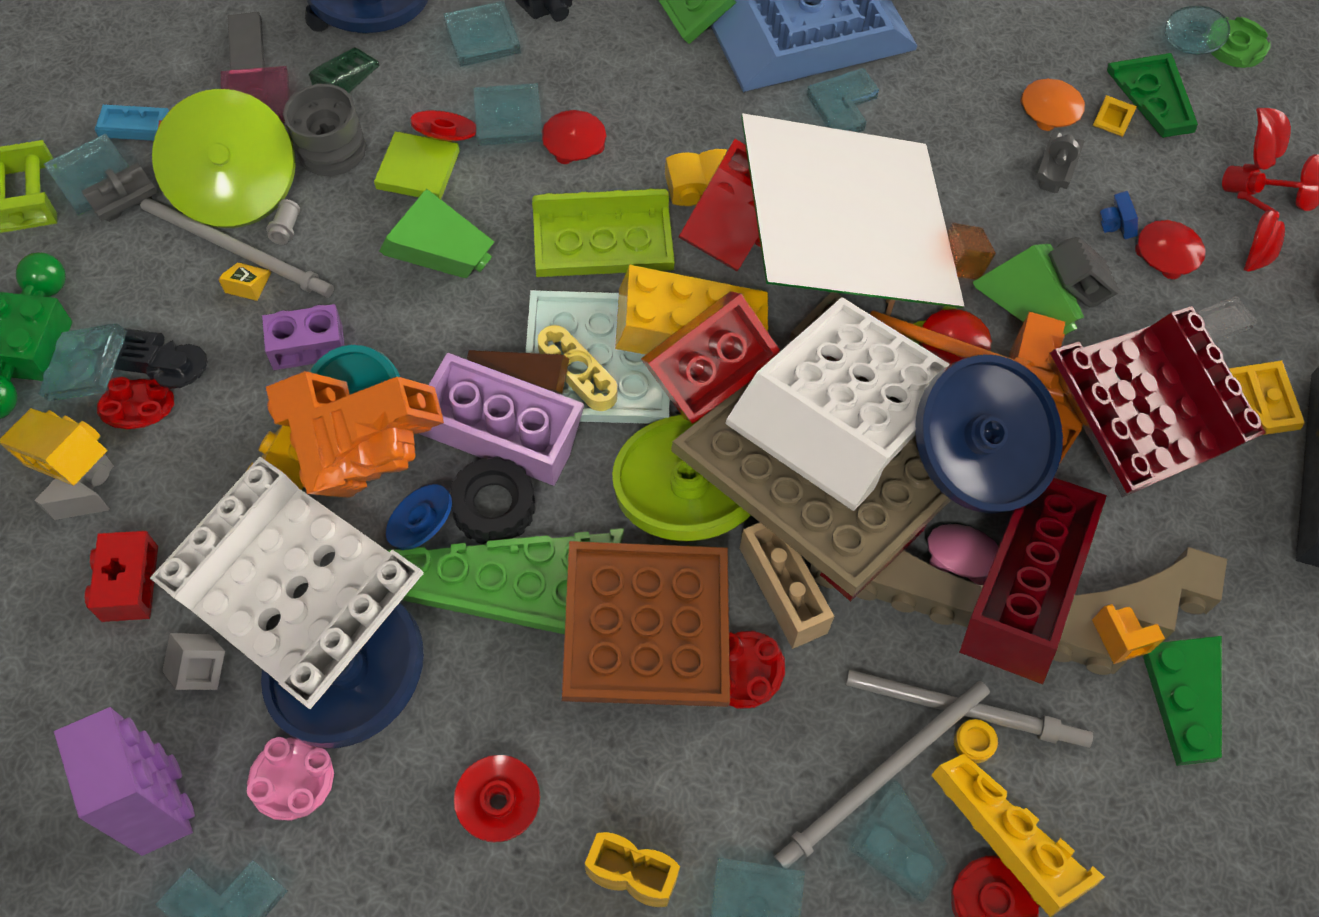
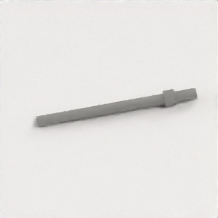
(1047, 728)

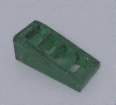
(330, 71)

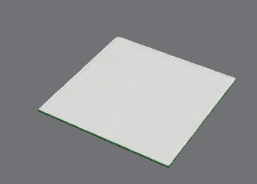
(848, 213)

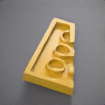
(1012, 832)

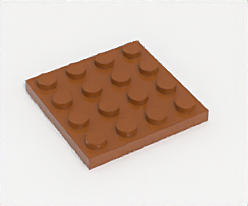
(646, 625)

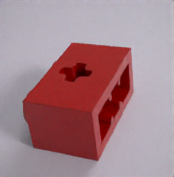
(122, 576)

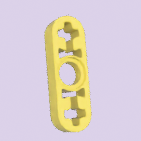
(580, 382)

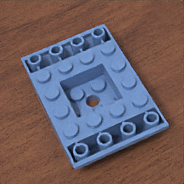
(793, 40)

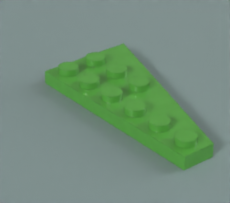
(502, 580)

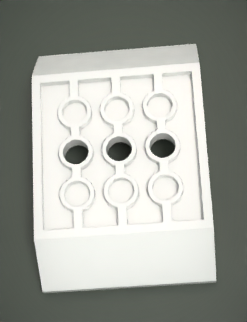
(823, 417)
(254, 555)

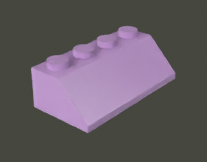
(504, 418)

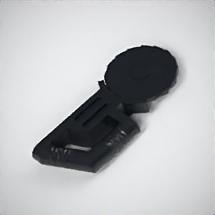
(167, 363)

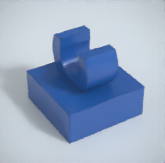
(1120, 216)

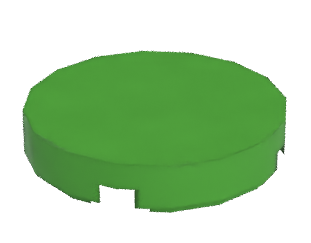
(1238, 51)

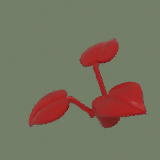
(1270, 143)

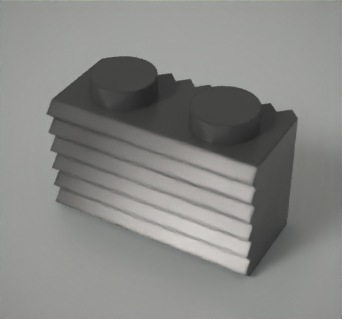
(1083, 272)

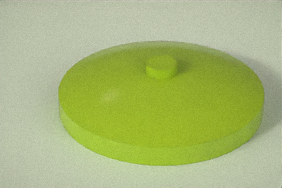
(223, 158)
(666, 493)

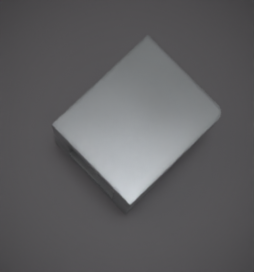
(193, 661)

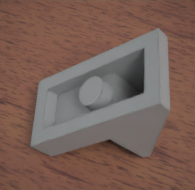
(65, 500)

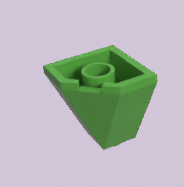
(438, 239)
(1031, 285)

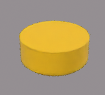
(976, 740)

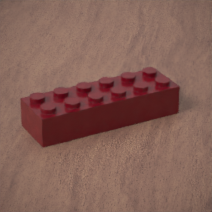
(1034, 581)

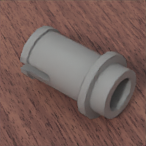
(281, 228)

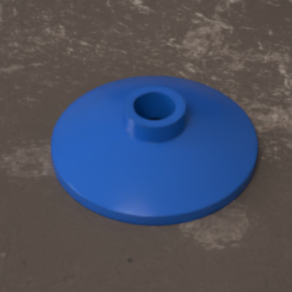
(418, 517)

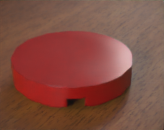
(974, 898)

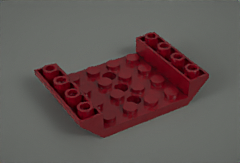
(1176, 384)

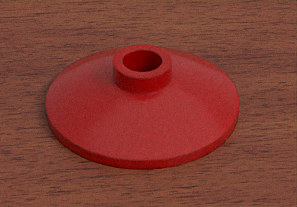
(443, 125)
(493, 777)

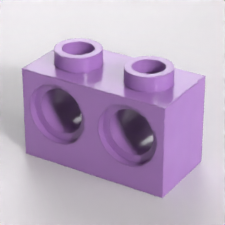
(303, 341)

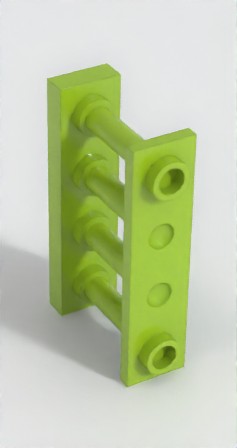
(34, 207)

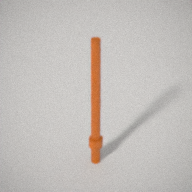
(956, 346)

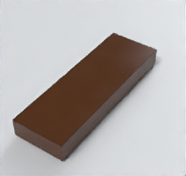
(535, 368)

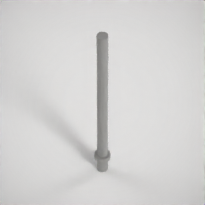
(308, 280)
(803, 842)

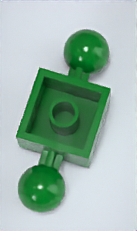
(30, 324)

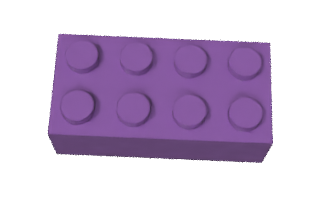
(124, 782)

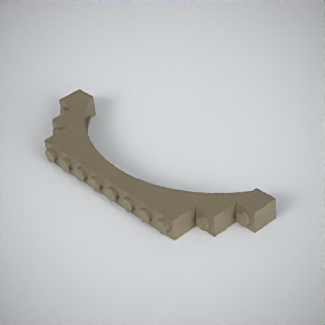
(1191, 582)

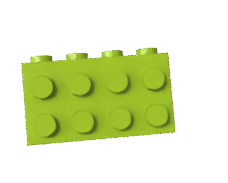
(602, 232)

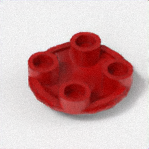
(573, 136)
(1171, 248)
(960, 326)
(134, 403)
(754, 669)

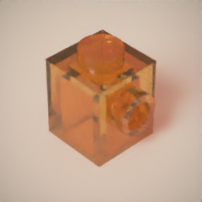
(970, 250)

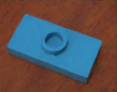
(129, 121)

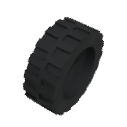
(487, 473)

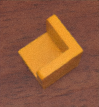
(1124, 635)

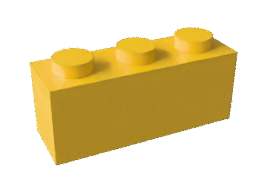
(54, 445)

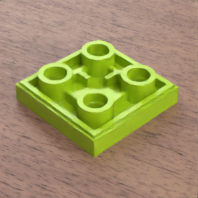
(416, 165)

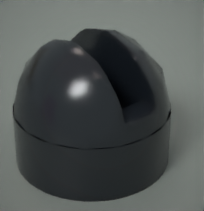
(314, 21)

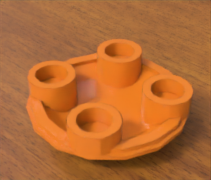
(1052, 103)

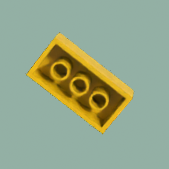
(660, 303)

